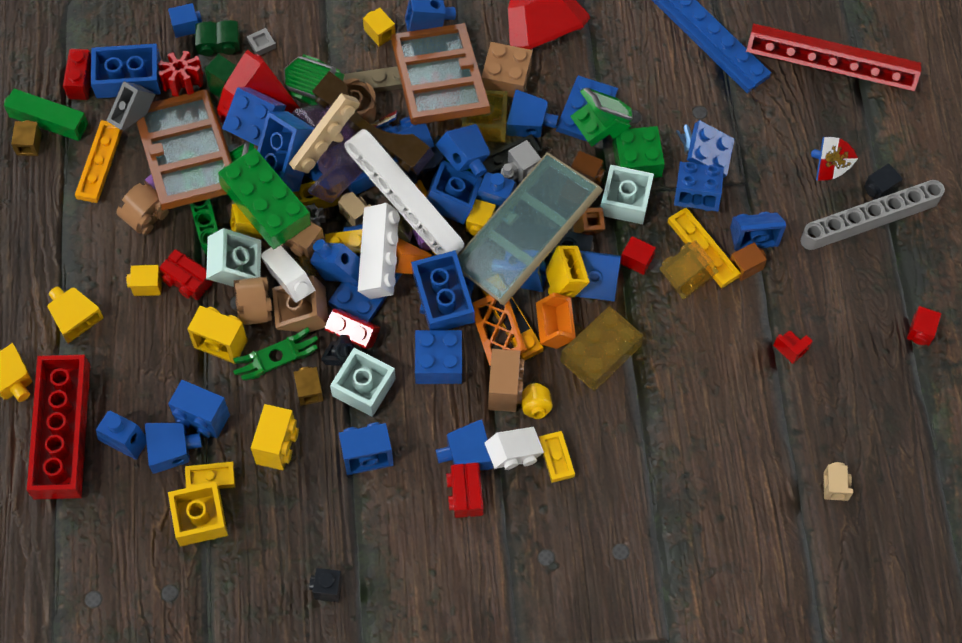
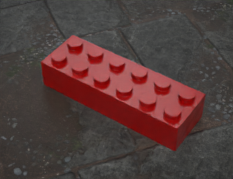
(58, 427)

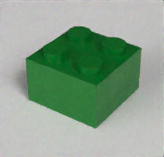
(639, 150)

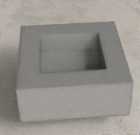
(261, 42)

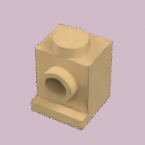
(352, 208)
(837, 482)

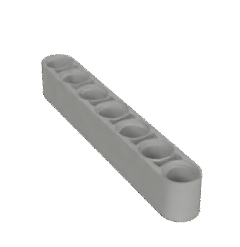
(878, 207)

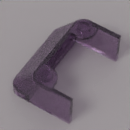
(335, 164)

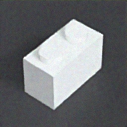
(514, 448)

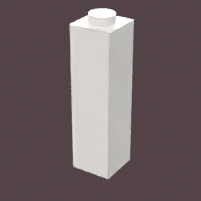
(287, 273)

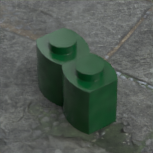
(217, 37)

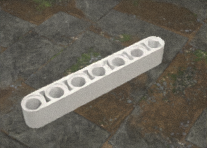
(403, 193)

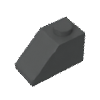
(130, 105)

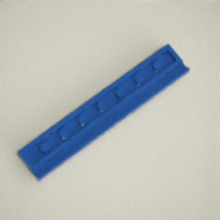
(716, 42)

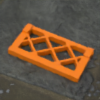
(480, 323)

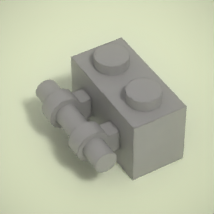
(520, 162)

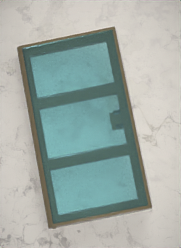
(527, 227)

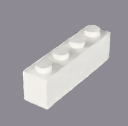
(378, 251)

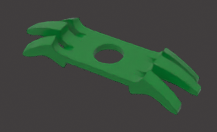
(262, 361)

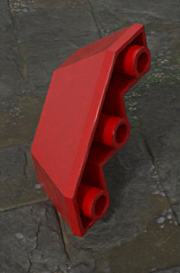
(543, 21)
(256, 74)

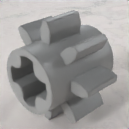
(316, 214)

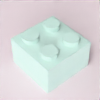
(626, 194)
(232, 257)
(363, 382)

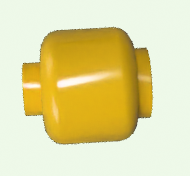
(536, 401)

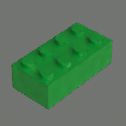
(264, 198)

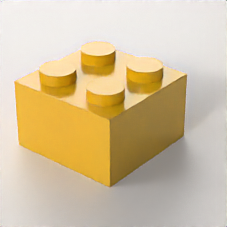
(217, 334)
(274, 437)
(197, 514)

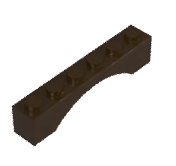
(405, 148)

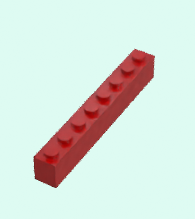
(834, 57)

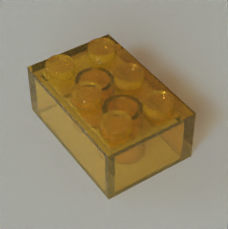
(601, 348)

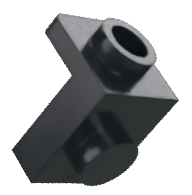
(338, 351)

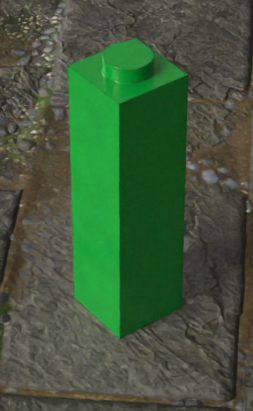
(46, 113)

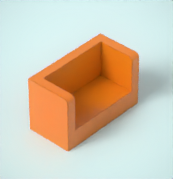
(555, 320)

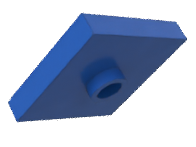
(602, 274)

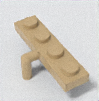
(324, 133)

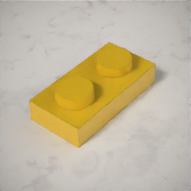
(351, 239)
(557, 457)
(220, 473)

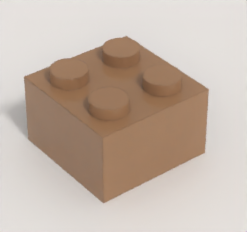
(506, 68)
(505, 380)

